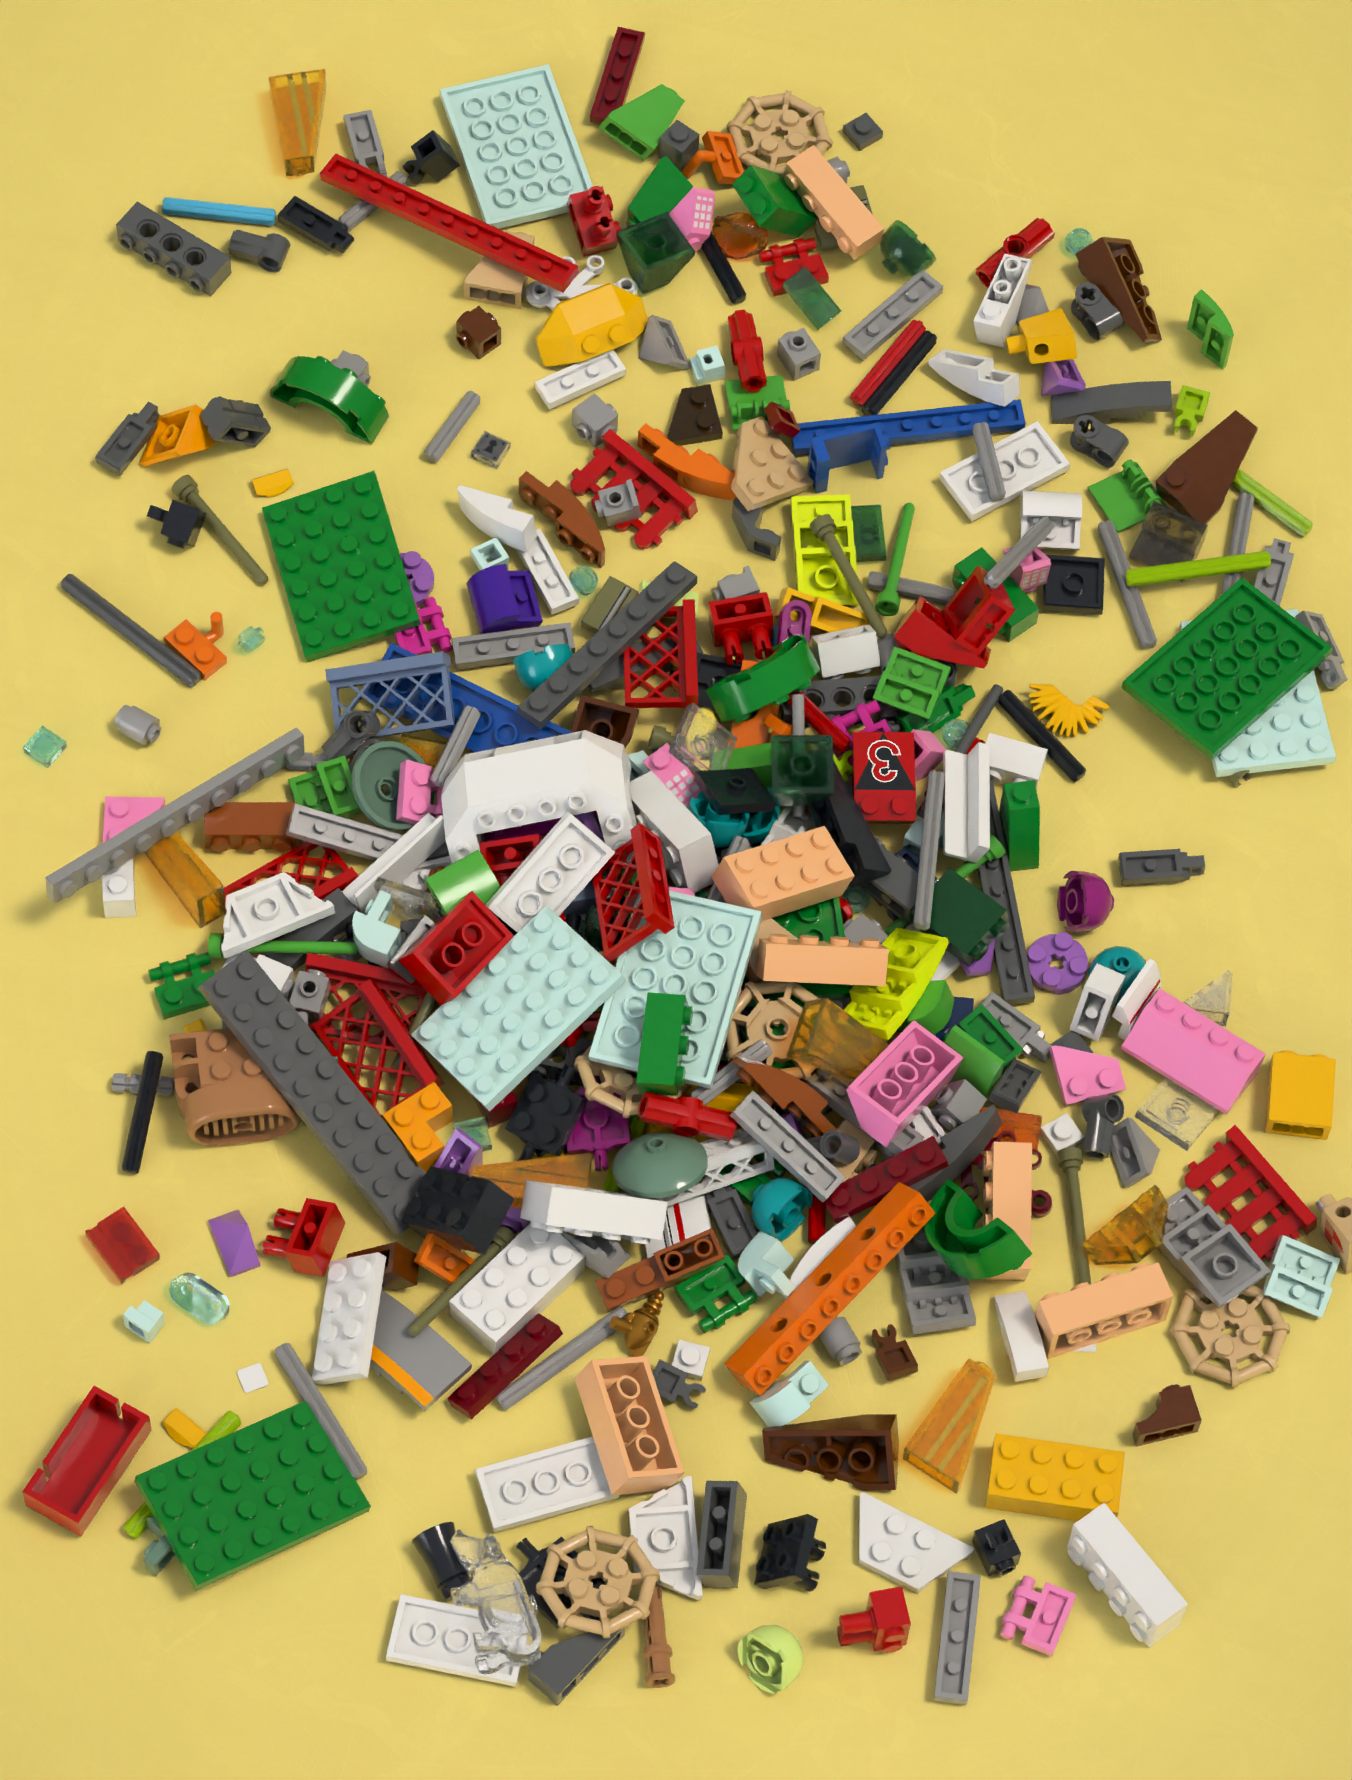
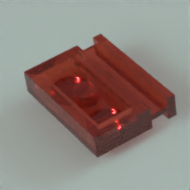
(122, 1245)

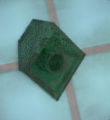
(654, 251)
(801, 769)

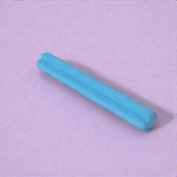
(218, 211)

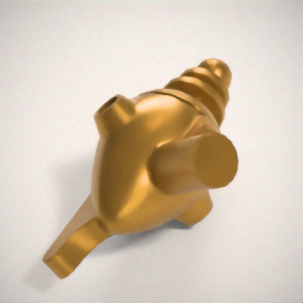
(640, 1325)

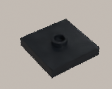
(1074, 585)
(735, 791)

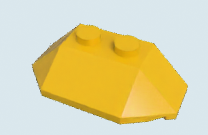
(591, 325)

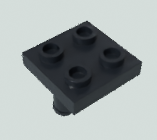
(787, 1552)

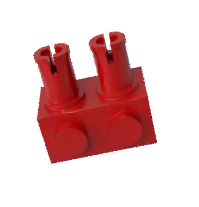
(593, 220)
(742, 621)
(507, 854)
(313, 1236)
(882, 1624)

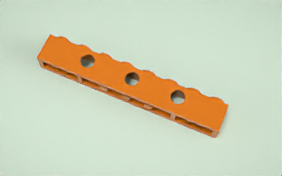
(829, 1288)

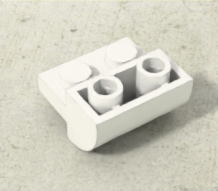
(1061, 508)

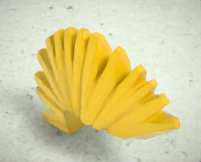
(1064, 711)

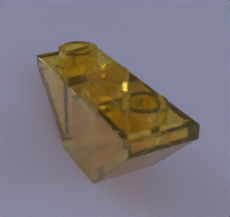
(1131, 1232)

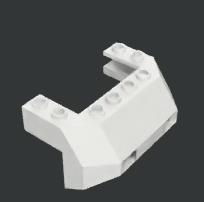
(538, 784)

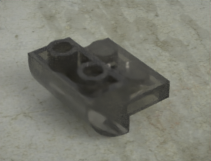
(1168, 537)

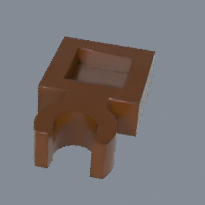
(893, 1357)

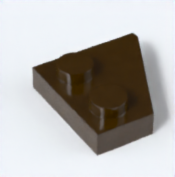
(695, 417)

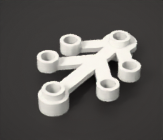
(577, 286)

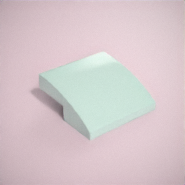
(1300, 1276)

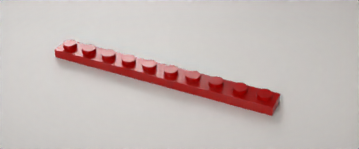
(449, 223)

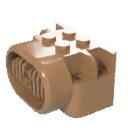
(225, 1091)

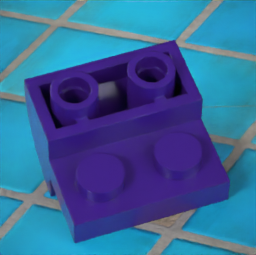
(503, 599)

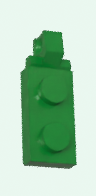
(947, 708)

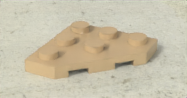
(765, 467)

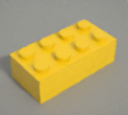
(1052, 1477)

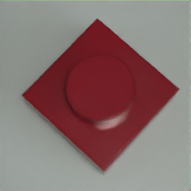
(781, 420)

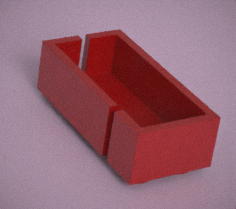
(87, 1461)

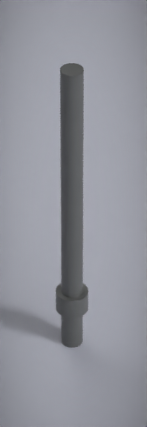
(973, 729)

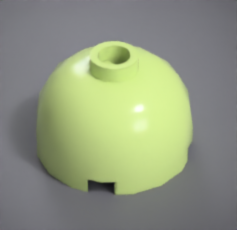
(772, 1656)

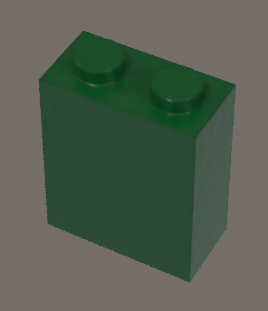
(964, 917)

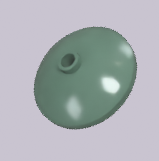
(377, 769)
(659, 1165)

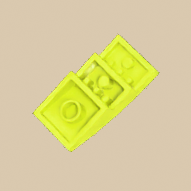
(814, 564)
(910, 967)

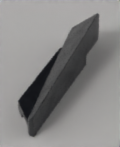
(850, 832)

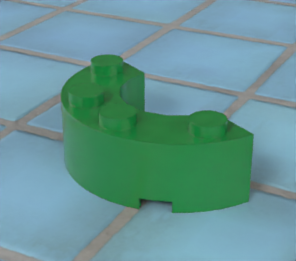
(334, 391)
(766, 682)
(967, 1250)

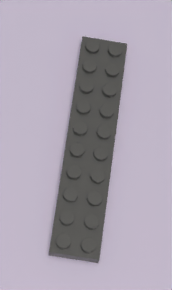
(315, 1087)

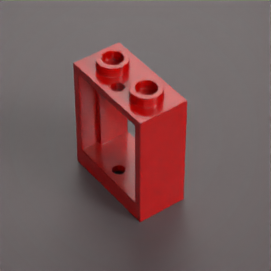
(969, 619)

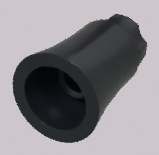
(440, 1557)

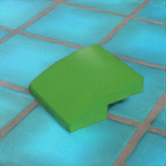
(1212, 327)
(912, 683)
(327, 788)
(460, 878)
(979, 1064)

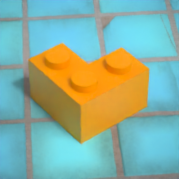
(417, 1121)

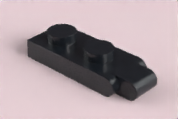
(315, 225)

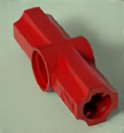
(1026, 243)
(747, 351)
(686, 1116)

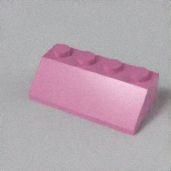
(1193, 1051)
(901, 1082)

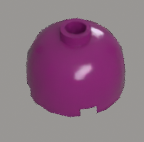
(1084, 901)

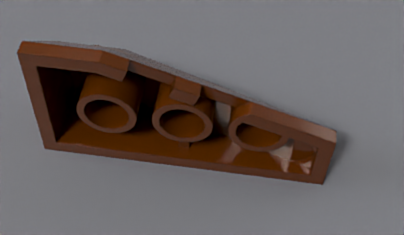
(1116, 272)
(1205, 472)
(605, 719)
(845, 1448)

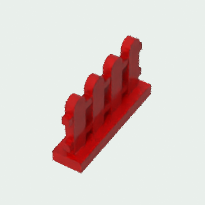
(635, 468)
(1246, 1179)

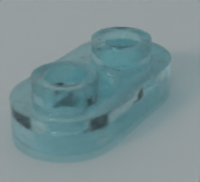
(200, 1300)

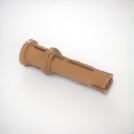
(657, 1650)

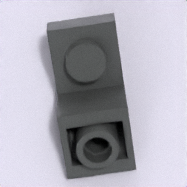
(757, 540)

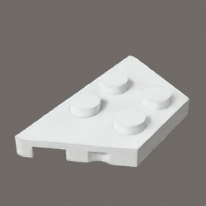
(268, 912)
(669, 1537)
(904, 1546)

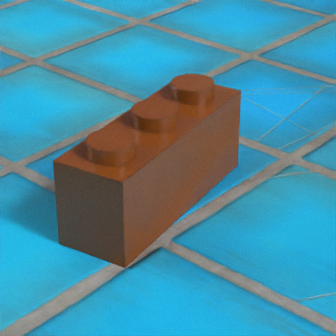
(249, 826)

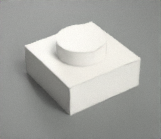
(1061, 1133)
(691, 1359)

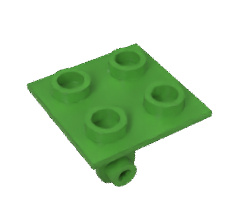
(748, 406)
(1126, 496)

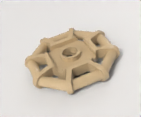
(777, 121)
(764, 1015)
(613, 1080)
(1228, 1348)
(592, 1565)

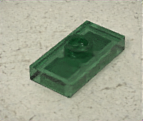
(811, 298)
(868, 533)

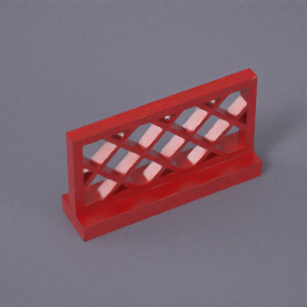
(685, 663)
(299, 855)
(650, 883)
(356, 974)
(393, 1029)

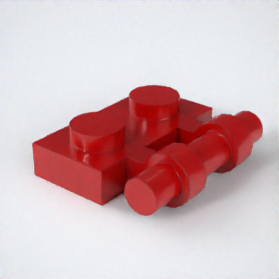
(782, 271)

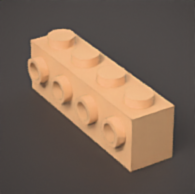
(833, 202)
(822, 961)

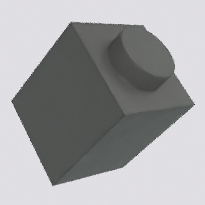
(679, 144)

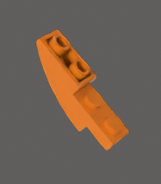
(694, 472)

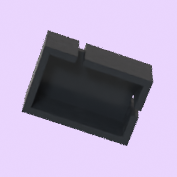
(458, 1209)

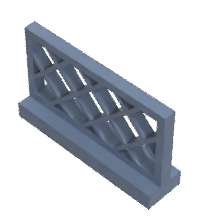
(395, 671)

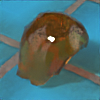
(739, 235)

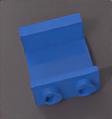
(844, 449)

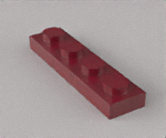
(617, 73)
(876, 1182)
(504, 1366)

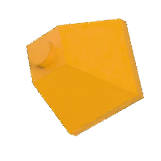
(177, 436)

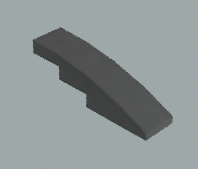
(1112, 401)
(614, 674)
(961, 1149)

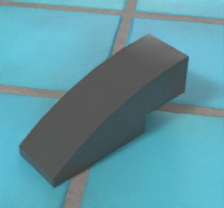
(320, 930)

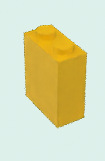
(1300, 1095)

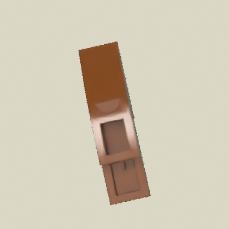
(572, 519)
(786, 1092)
(661, 1270)

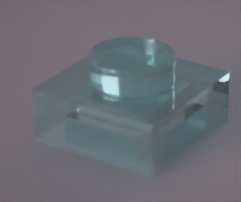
(44, 746)
(476, 1129)

